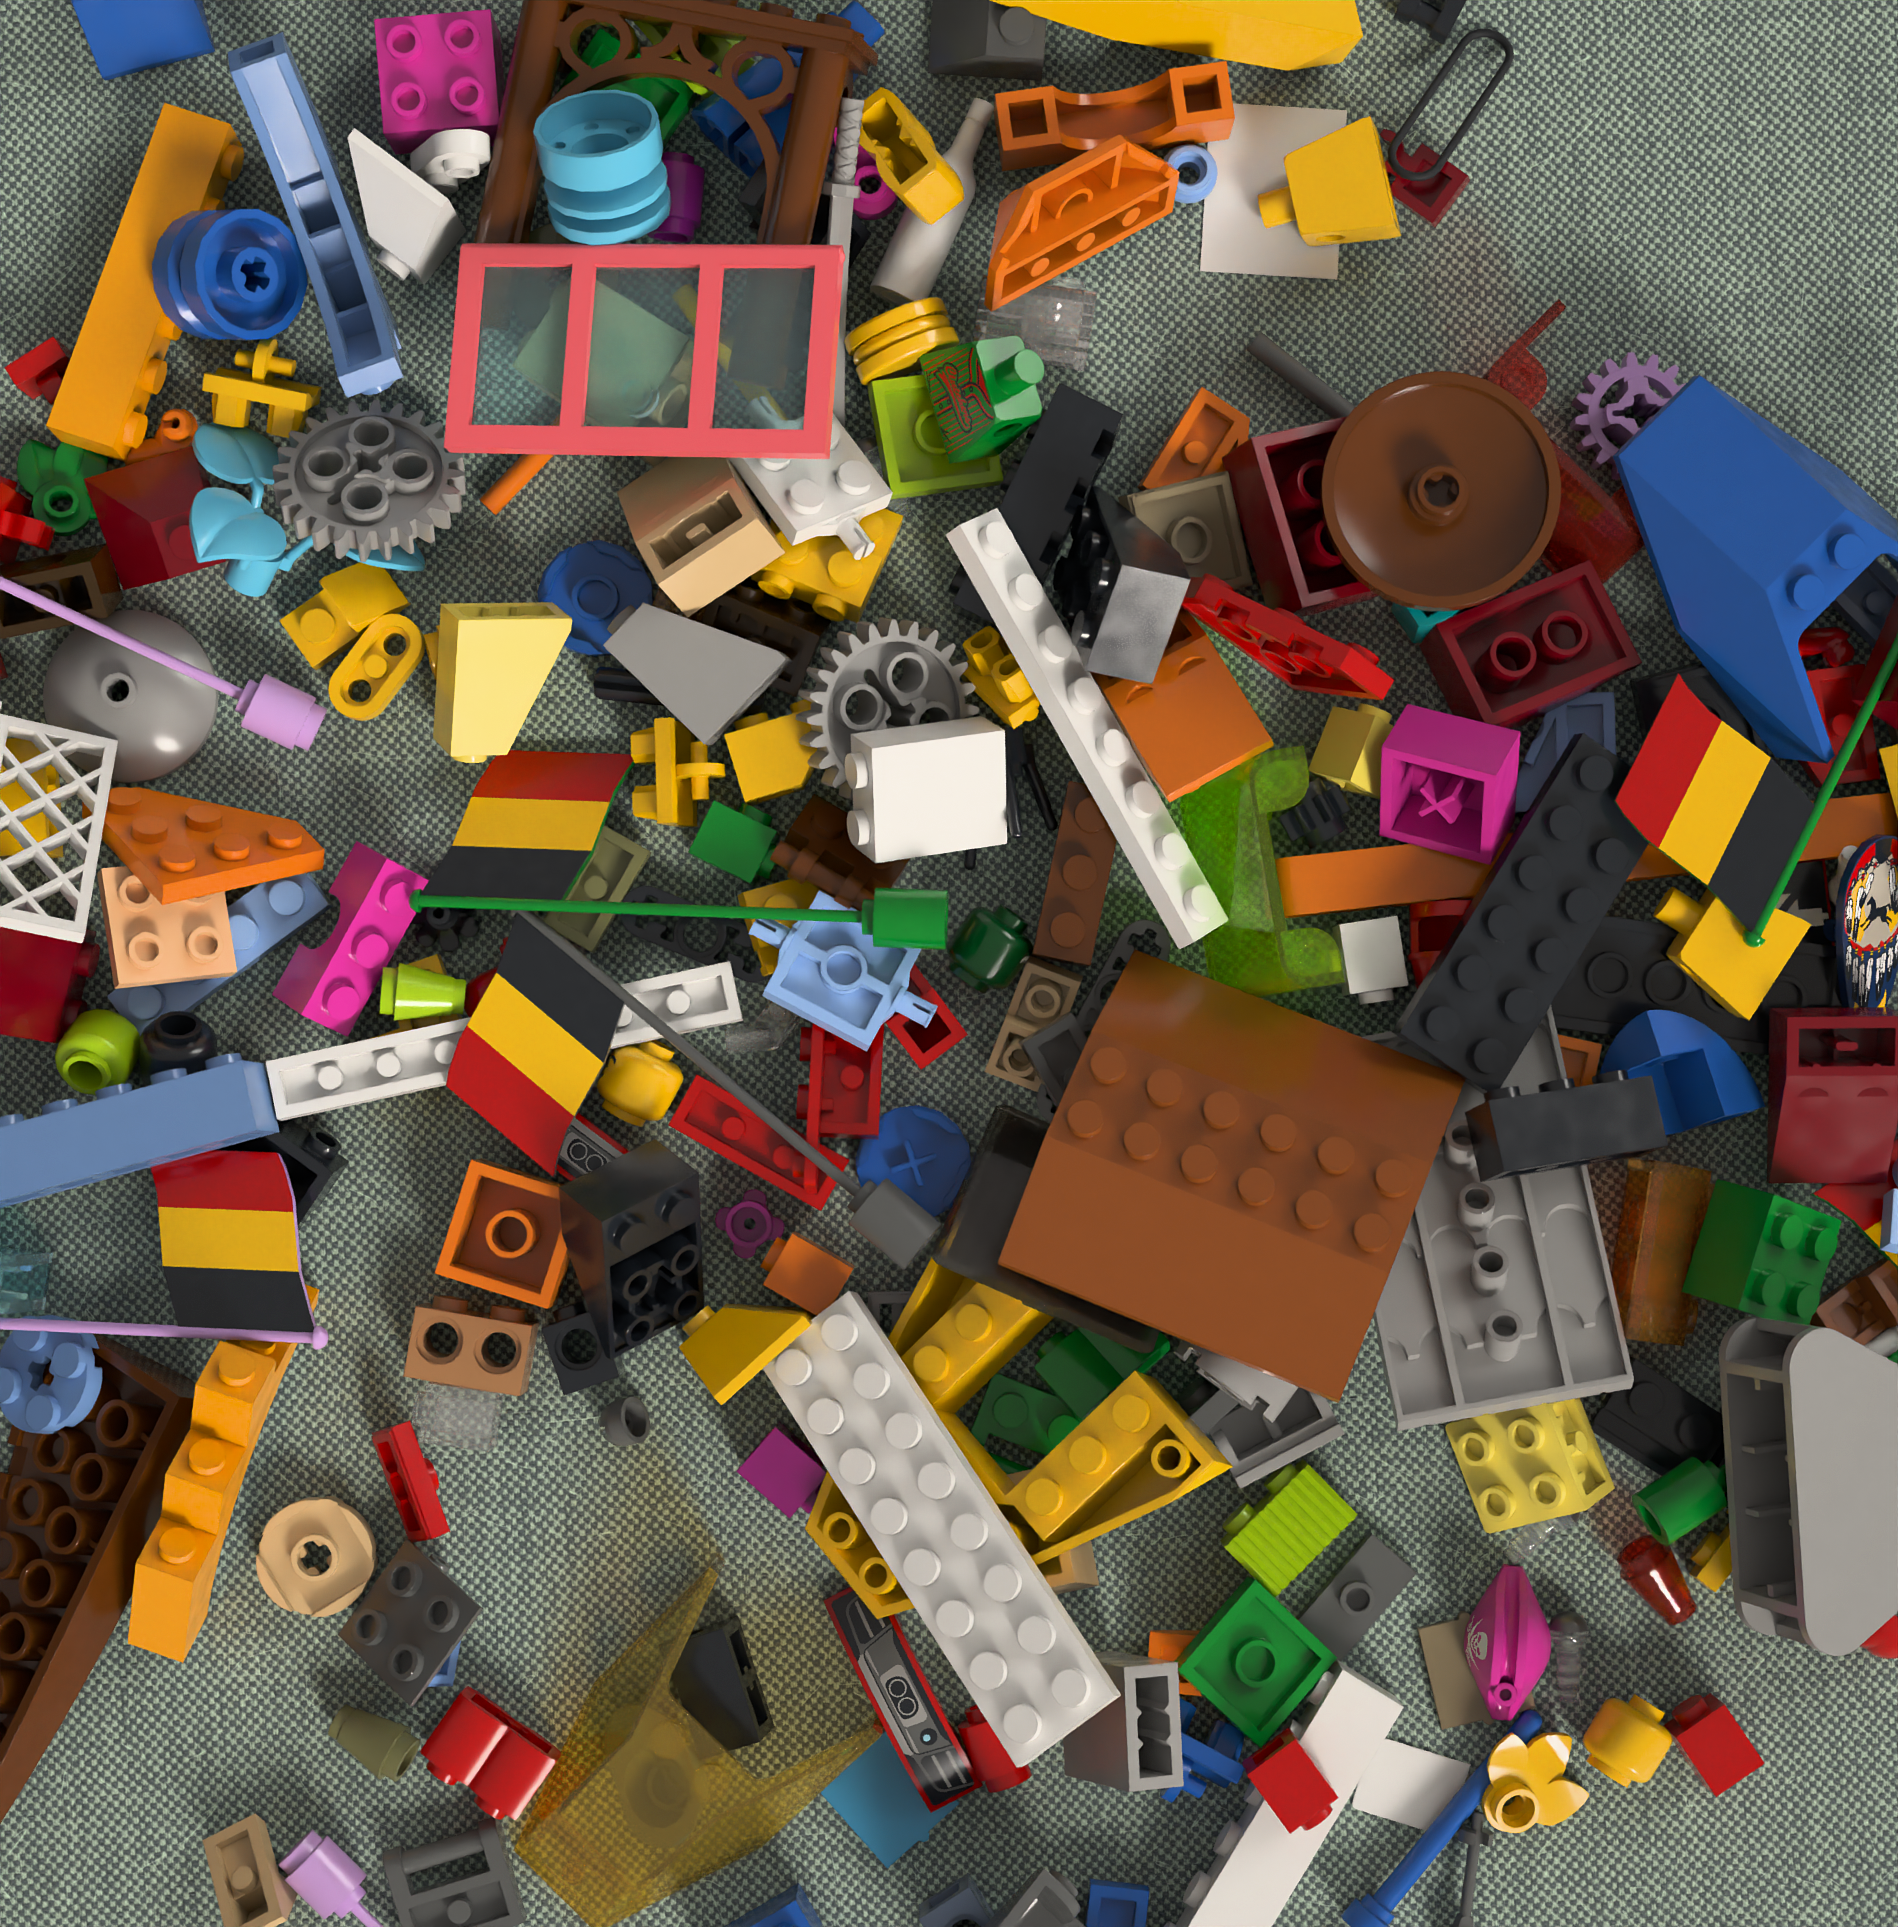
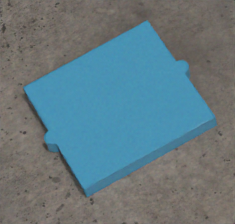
(883, 1802)

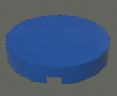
(593, 587)

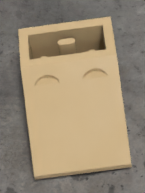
(697, 528)

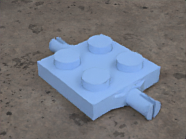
(839, 977)

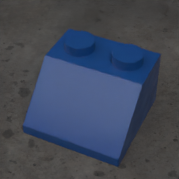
(143, 33)

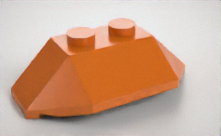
(1075, 215)

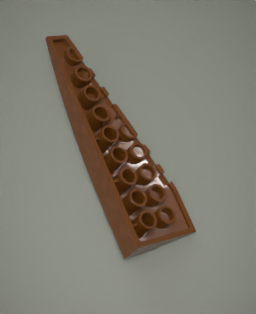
(70, 1543)

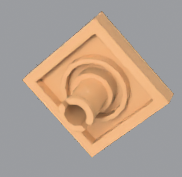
(166, 941)

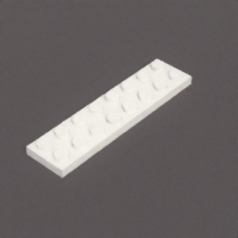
(940, 1531)

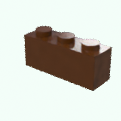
(1075, 881)

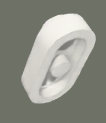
(451, 158)

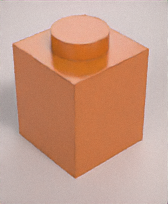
(805, 1272)

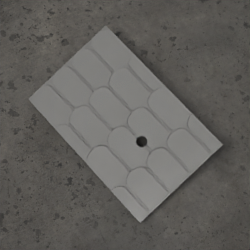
(1499, 1280)

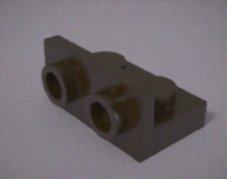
(774, 623)

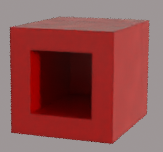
(1712, 1743)
(1291, 1782)

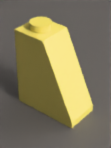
(491, 672)

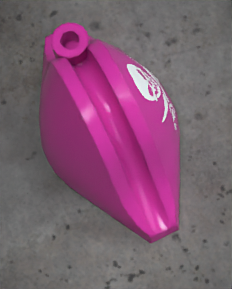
(1507, 1642)

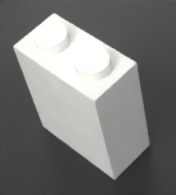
(927, 789)

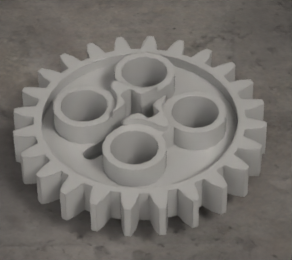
(368, 480)
(927, 683)

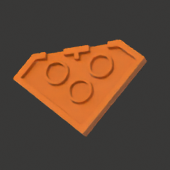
(201, 847)

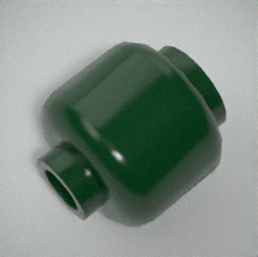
(989, 948)

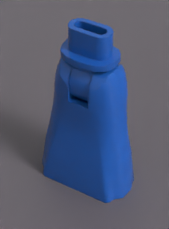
(730, 130)

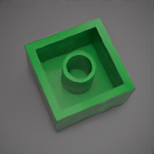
(1761, 1254)

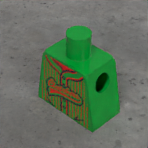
(983, 395)

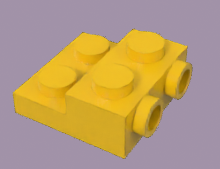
(826, 572)

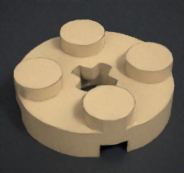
(283, 1547)

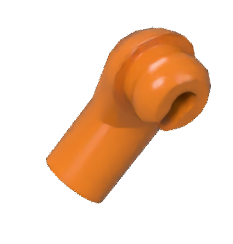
(173, 434)

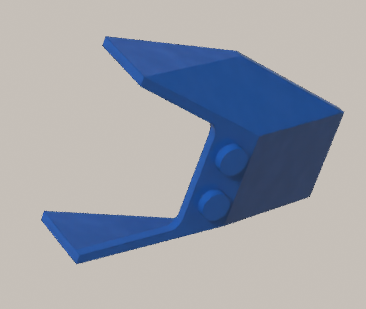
(1749, 550)

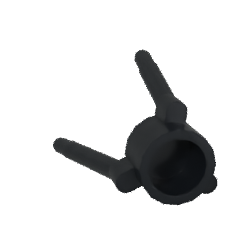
(1018, 756)

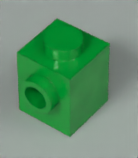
(737, 842)

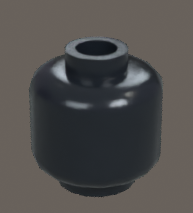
(175, 1042)

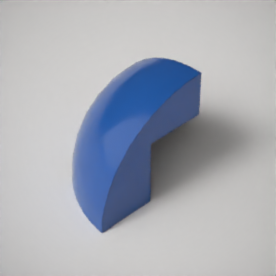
(1691, 1066)

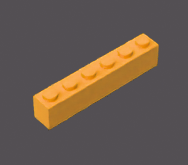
(125, 328)

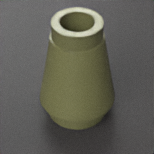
(375, 1742)

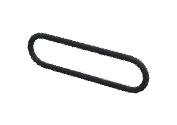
(1509, 56)

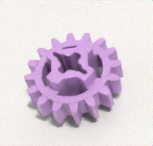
(1633, 392)

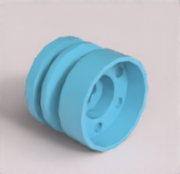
(603, 167)

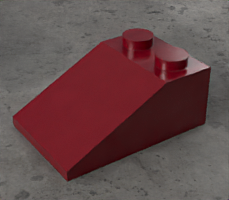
(1530, 649)
(43, 983)

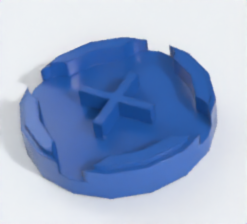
(919, 1154)

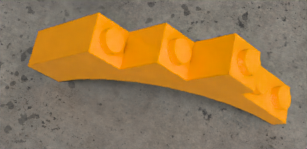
(200, 1492)

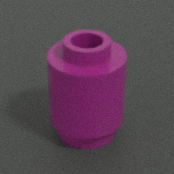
(686, 193)

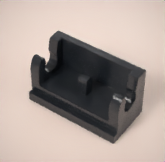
(722, 1685)

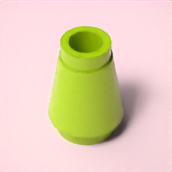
(420, 993)

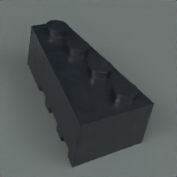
(1047, 486)

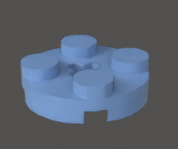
(75, 1384)

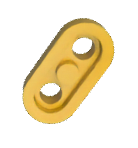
(372, 664)

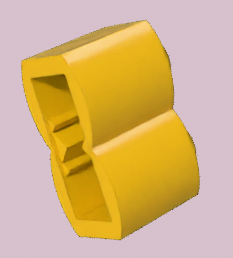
(908, 157)

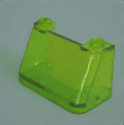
(1234, 849)

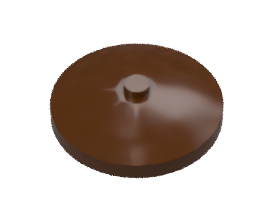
(1440, 491)

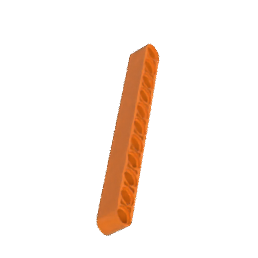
(1418, 874)

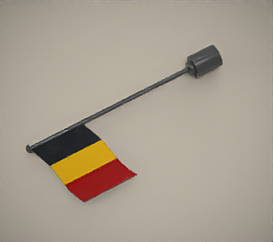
(548, 1035)

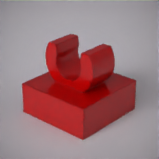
(41, 369)

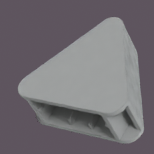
(1810, 1482)

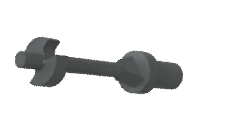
(1473, 1837)

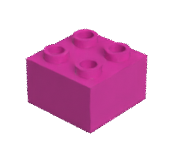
(438, 75)
(1449, 783)

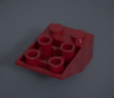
(1832, 1094)

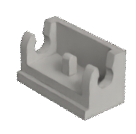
(1263, 1447)

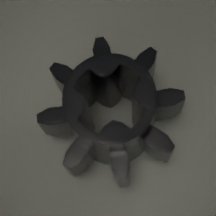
(1317, 815)

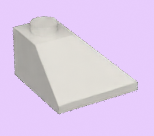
(402, 212)

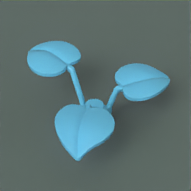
(238, 530)

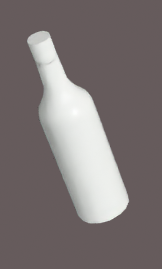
(921, 248)

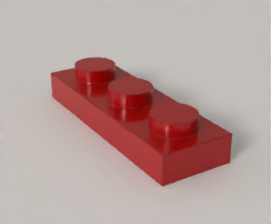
(732, 1130)

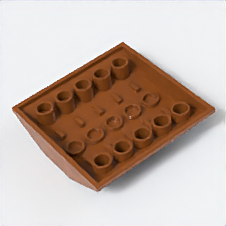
(1232, 1173)

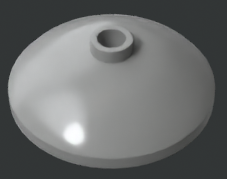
(160, 719)

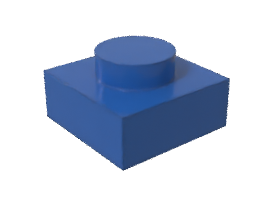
(1116, 1904)

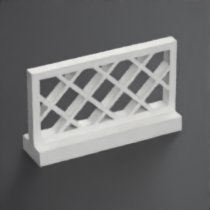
(54, 745)

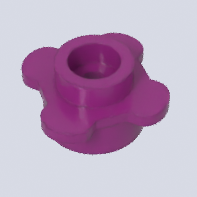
(747, 1240)

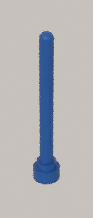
(1377, 1909)

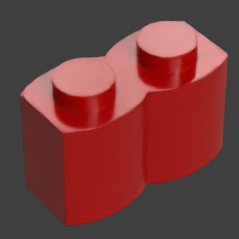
(489, 1754)

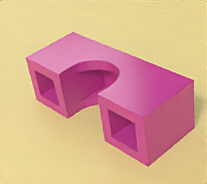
(340, 975)

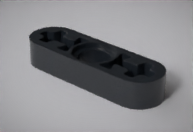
(654, 933)

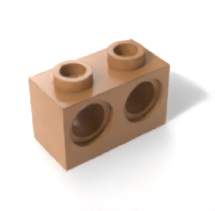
(471, 1362)

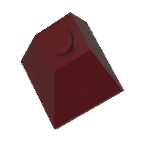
(147, 516)

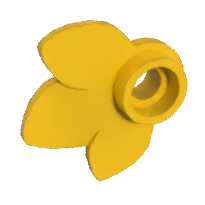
(1535, 1778)

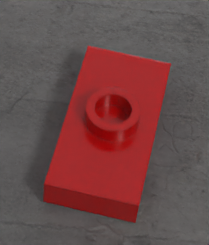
(411, 1482)

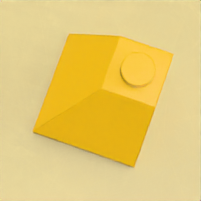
(739, 1342)

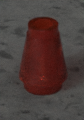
(1657, 1578)

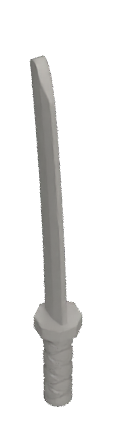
(842, 195)

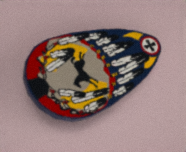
(1867, 924)

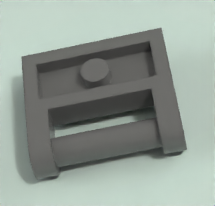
(470, 1900)

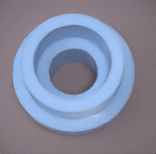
(1205, 166)

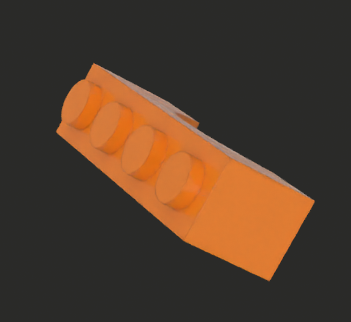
(1169, 111)

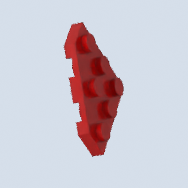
(1285, 644)

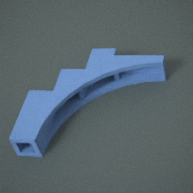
(322, 218)

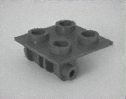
(410, 1621)

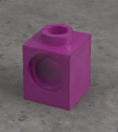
(785, 1471)

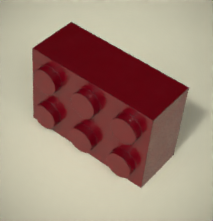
(1280, 511)

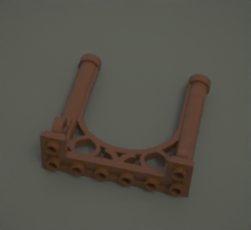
(550, 43)

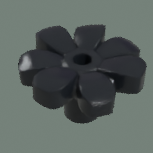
(447, 928)

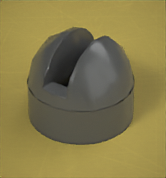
(625, 1422)

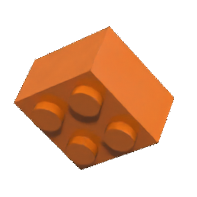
(507, 1235)

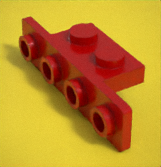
(840, 1094)

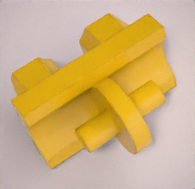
(236, 390)
(999, 678)
(680, 773)

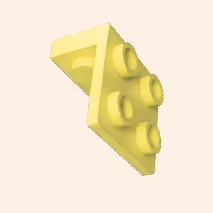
(1530, 1463)

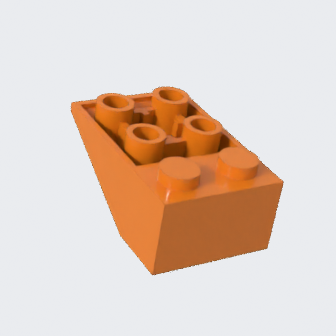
(1191, 716)

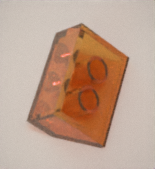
(1655, 1246)

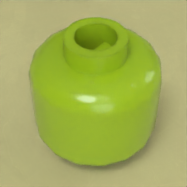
(97, 1051)

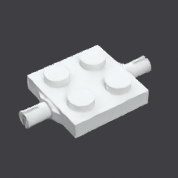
(820, 494)

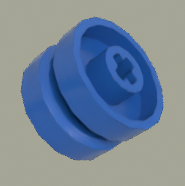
(229, 274)

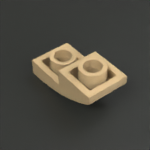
(1039, 999)

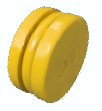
(897, 338)

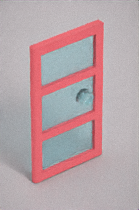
(645, 350)

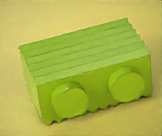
(1286, 1526)

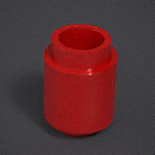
(988, 1755)

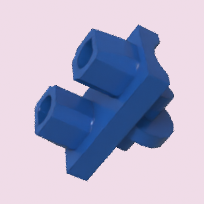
(1212, 1760)

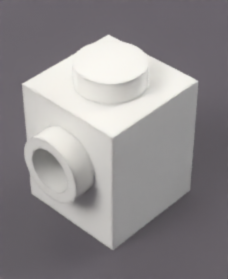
(1371, 958)

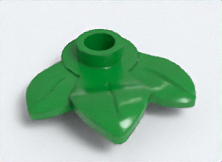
(59, 475)

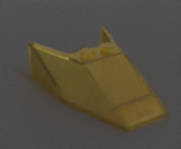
(649, 1792)

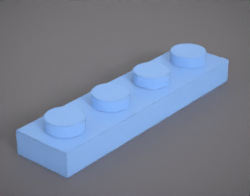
(257, 925)

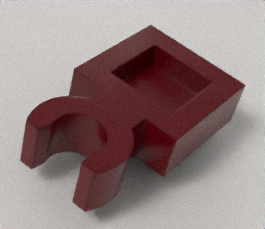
(1430, 197)

